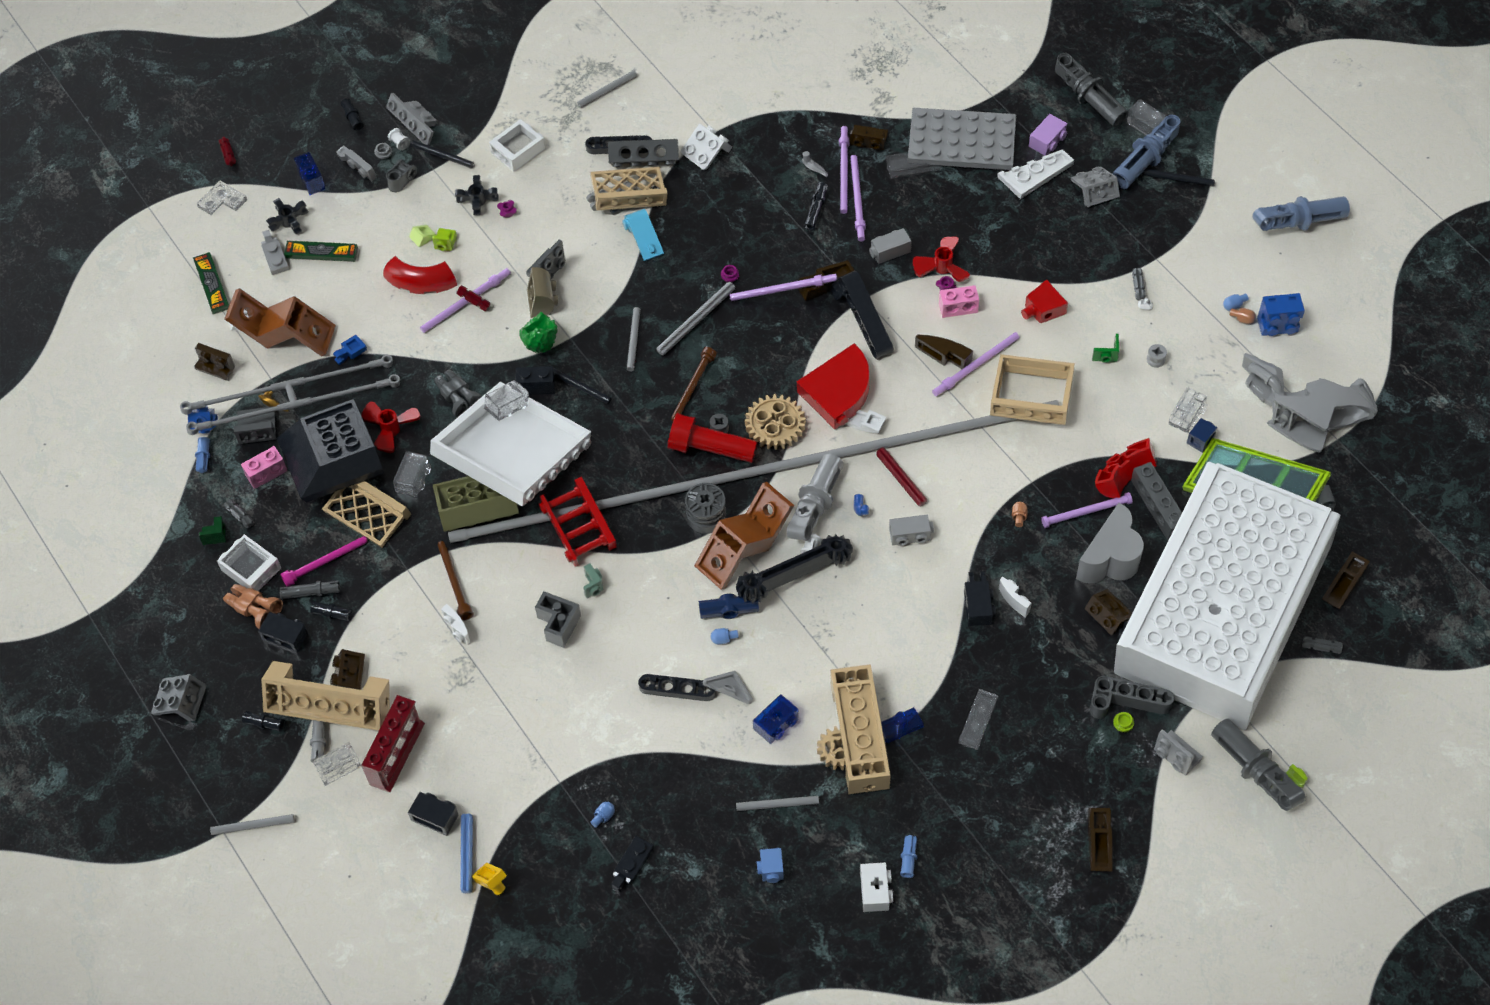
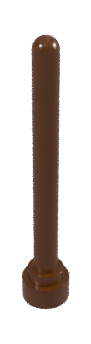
(707, 356)
(464, 610)

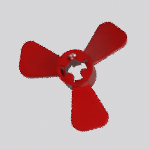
(942, 262)
(388, 423)

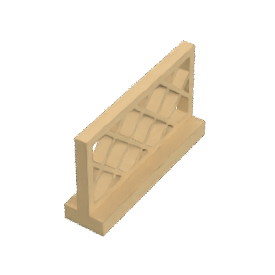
(629, 198)
(379, 499)

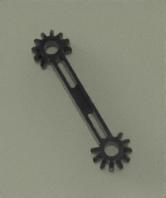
(756, 586)

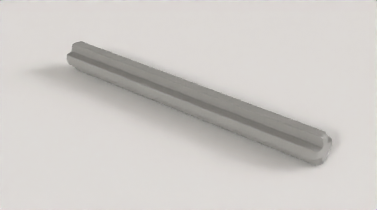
(692, 321)

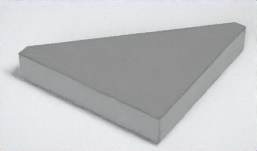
(730, 685)

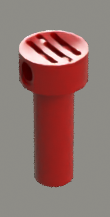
(687, 434)

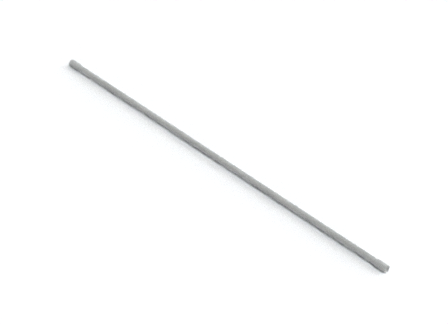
(464, 534)

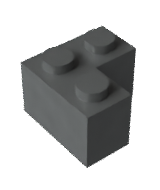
(561, 617)

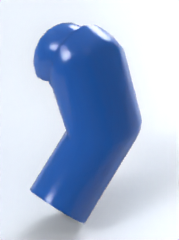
(859, 508)

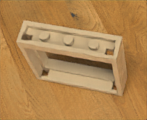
(1031, 410)

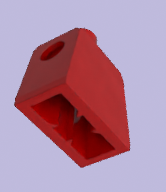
(1044, 303)

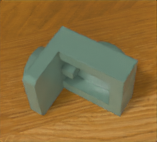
(595, 579)

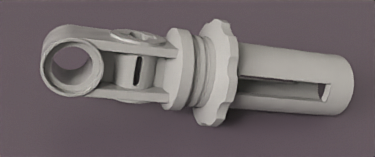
(815, 498)

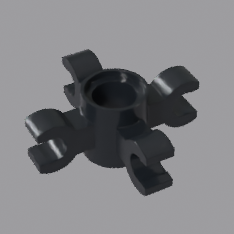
(476, 195)
(287, 216)

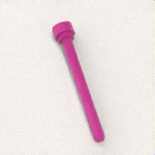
(290, 577)

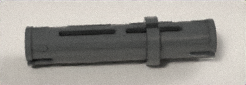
(318, 588)

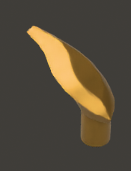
(267, 400)

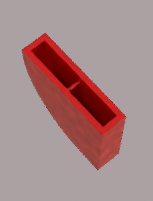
(837, 386)

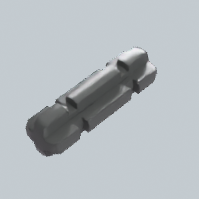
(1138, 284)
(239, 513)
(1322, 644)

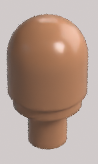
(1244, 315)
(1019, 513)

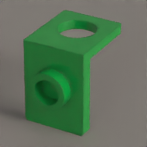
(1107, 354)

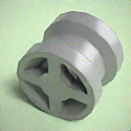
(1156, 355)

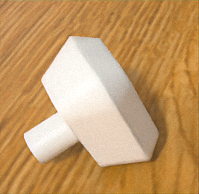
(1145, 304)

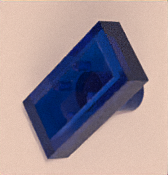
(901, 724)

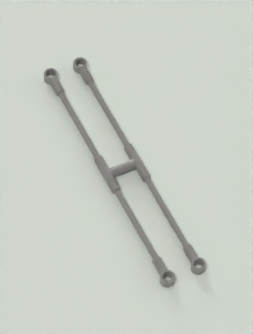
(288, 385)

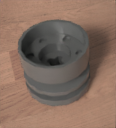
(705, 507)

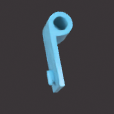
(644, 234)

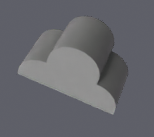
(1113, 551)

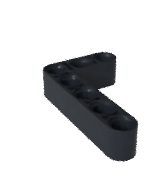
(864, 311)

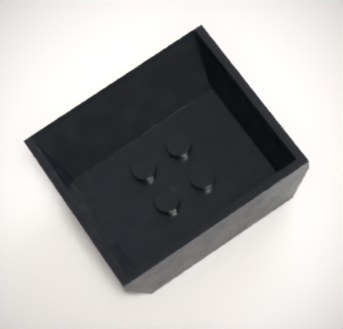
(329, 451)

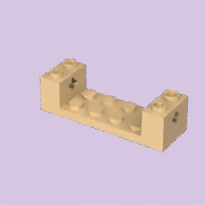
(325, 702)
(860, 729)

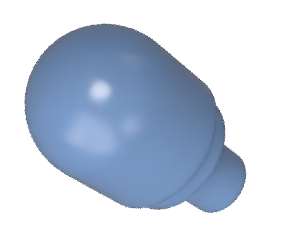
(1234, 301)
(723, 635)
(603, 813)

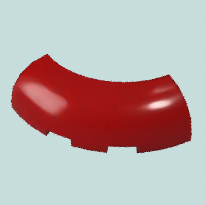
(419, 279)
(1120, 468)

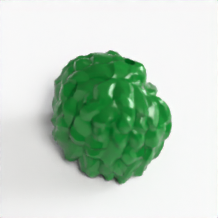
(539, 333)

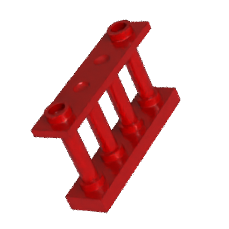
(588, 506)

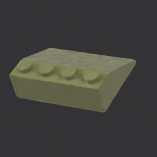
(469, 502)

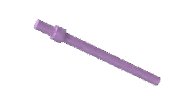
(844, 143)
(860, 224)
(818, 280)
(493, 281)
(949, 382)

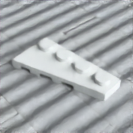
(1036, 173)

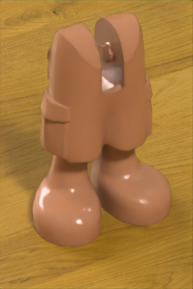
(248, 601)

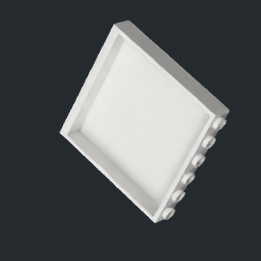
(513, 453)

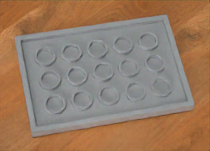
(962, 138)

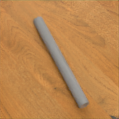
(607, 88)
(633, 339)
(777, 803)
(252, 824)

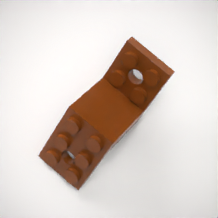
(280, 322)
(744, 535)

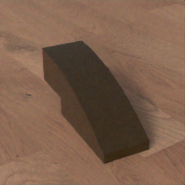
(839, 269)
(944, 350)
(1346, 580)
(1100, 839)

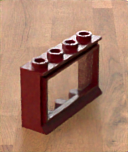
(392, 744)

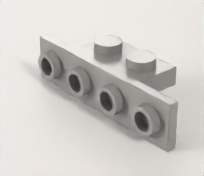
(413, 116)

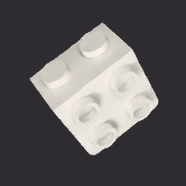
(704, 146)

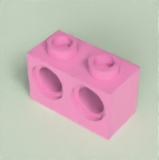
(958, 301)
(264, 467)

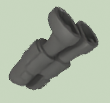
(454, 389)

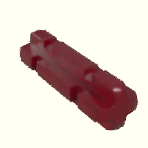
(227, 151)
(473, 298)

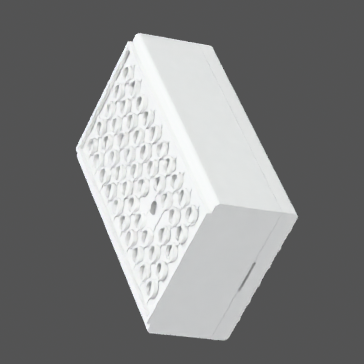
(1226, 593)

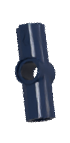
(727, 606)

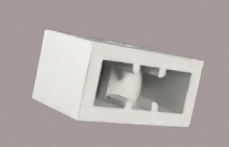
(873, 898)

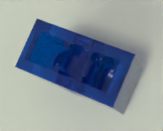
(309, 173)
(781, 710)

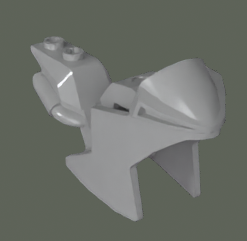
(1317, 404)

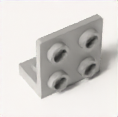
(1097, 185)
(1177, 752)

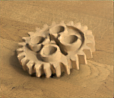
(775, 421)

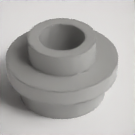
(383, 151)

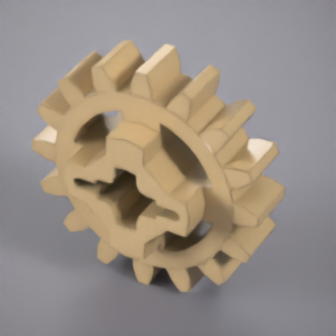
(832, 741)

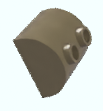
(540, 292)

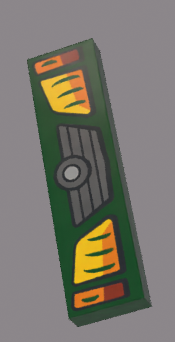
(321, 251)
(211, 283)

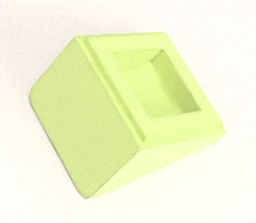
(421, 235)

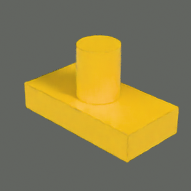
(490, 877)

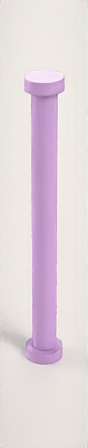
(1046, 521)

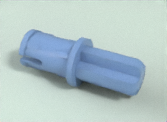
(202, 454)
(908, 856)

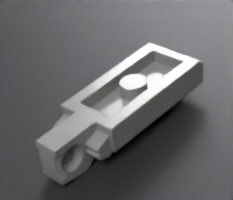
(357, 162)
(273, 254)

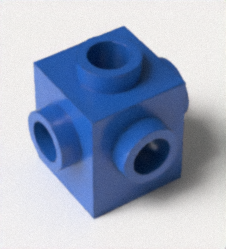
(203, 415)

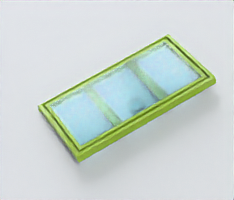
(1277, 471)

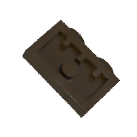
(868, 137)
(213, 361)
(1108, 611)
(348, 669)

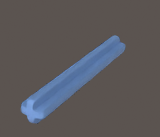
(466, 853)

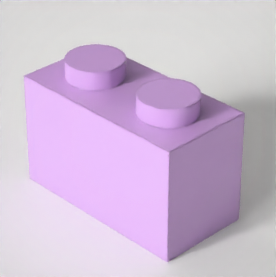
(1048, 134)

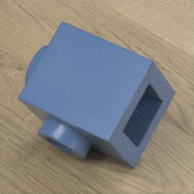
(770, 865)

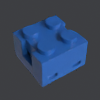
(1280, 314)

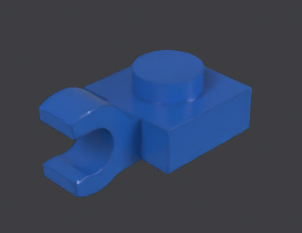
(351, 347)

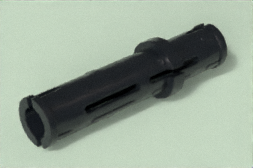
(818, 200)

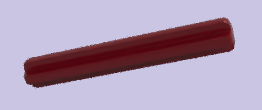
(901, 477)

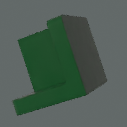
(214, 533)

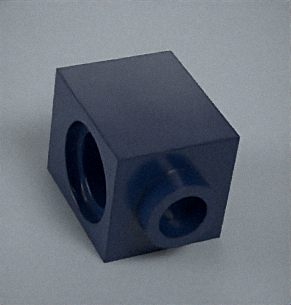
(1201, 435)

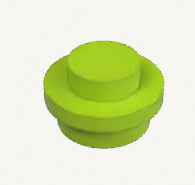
(1123, 722)

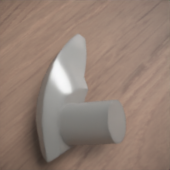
(808, 162)

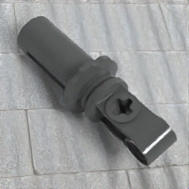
(1090, 89)
(1258, 765)

